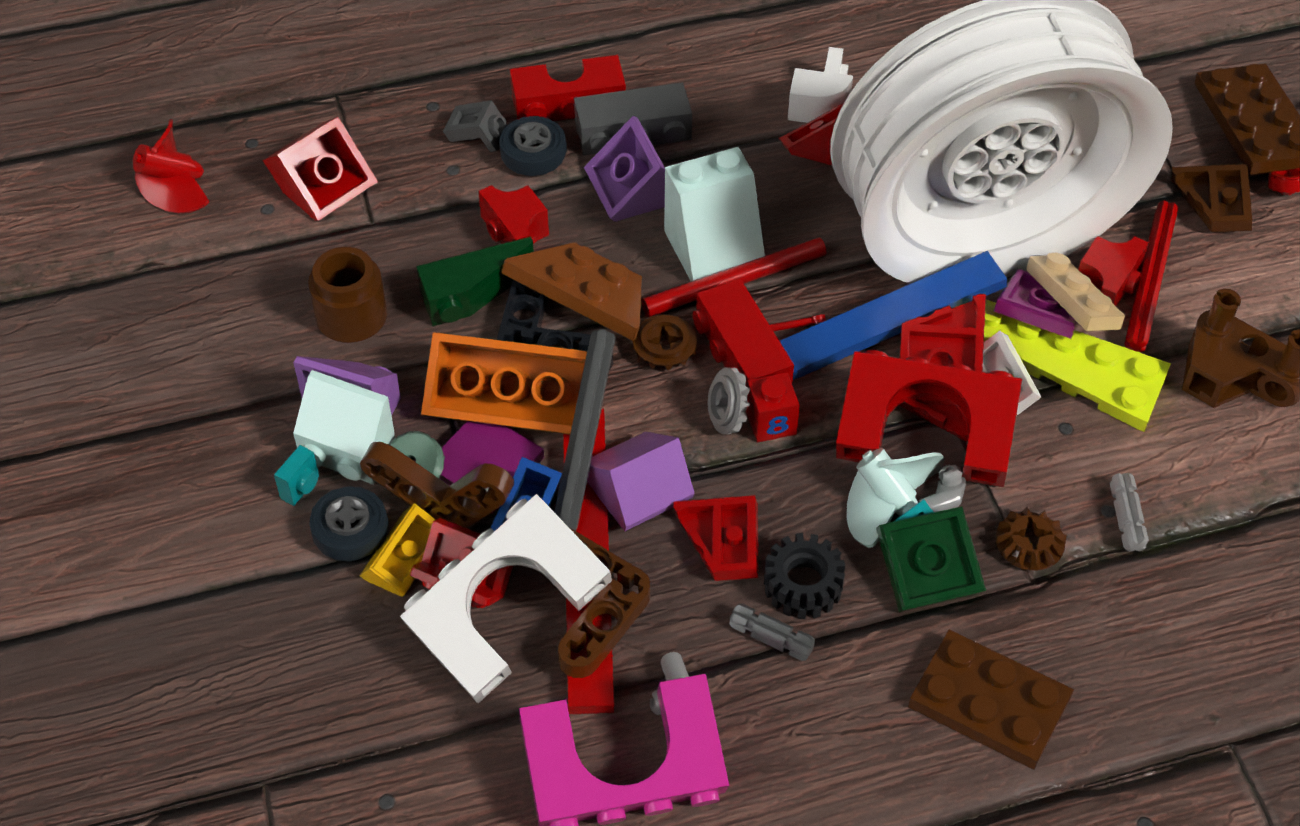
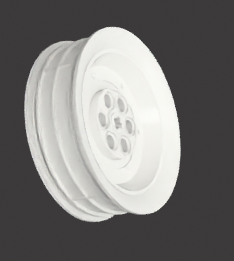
(999, 136)

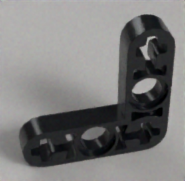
(530, 330)

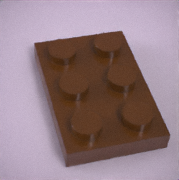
(991, 699)

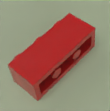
(740, 332)

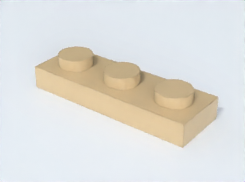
(1075, 292)

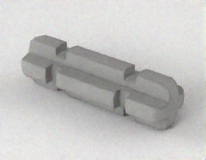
(1129, 512)

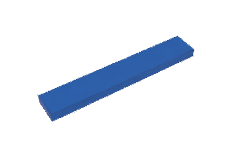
(884, 316)

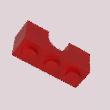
(542, 96)

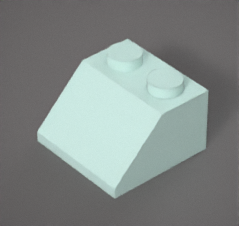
(341, 423)

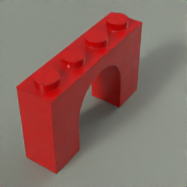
(983, 398)

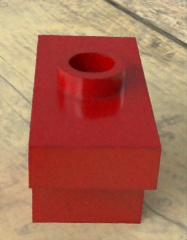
(513, 214)
(1114, 266)

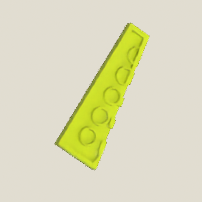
(1104, 372)

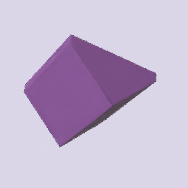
(628, 173)
(641, 478)

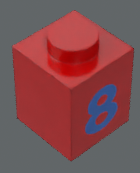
(772, 407)

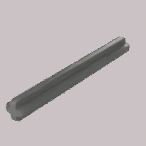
(584, 427)

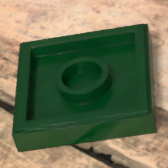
(930, 559)

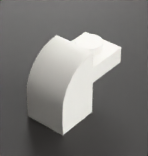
(818, 91)

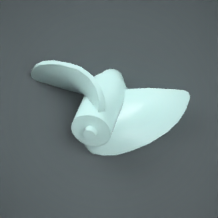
(885, 488)

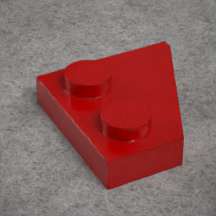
(723, 534)

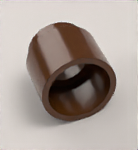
(347, 295)

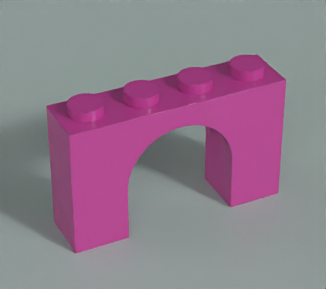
(570, 793)

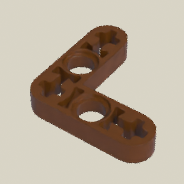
(460, 503)
(608, 601)

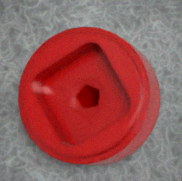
(1285, 181)

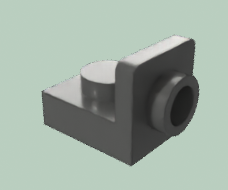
(476, 121)

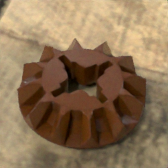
(679, 335)
(1020, 551)

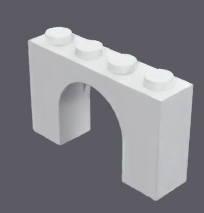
(528, 538)

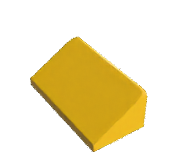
(400, 551)

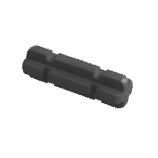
(772, 632)

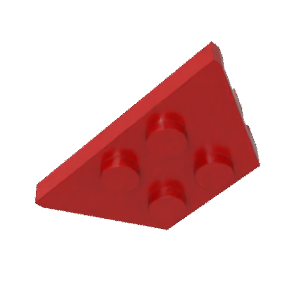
(945, 339)

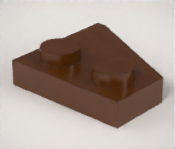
(1217, 195)

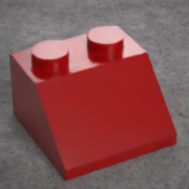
(321, 169)

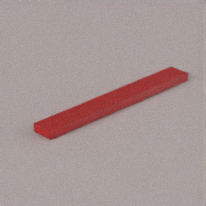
(596, 691)

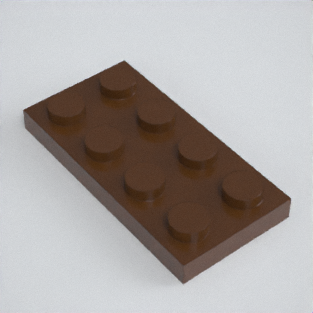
(1254, 116)

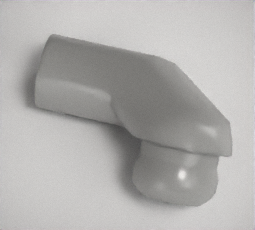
(949, 489)

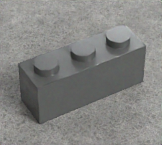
(660, 109)

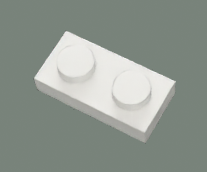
(1002, 356)

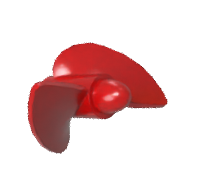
(168, 176)

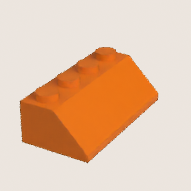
(503, 382)

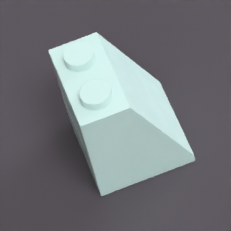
(712, 213)

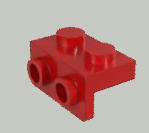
(452, 542)

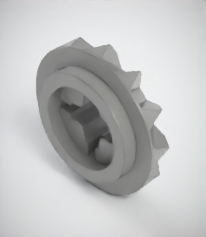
(728, 400)

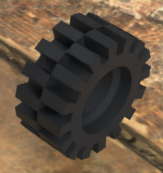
(804, 554)

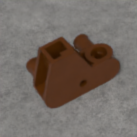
(1226, 368)

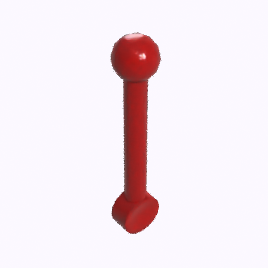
(798, 323)

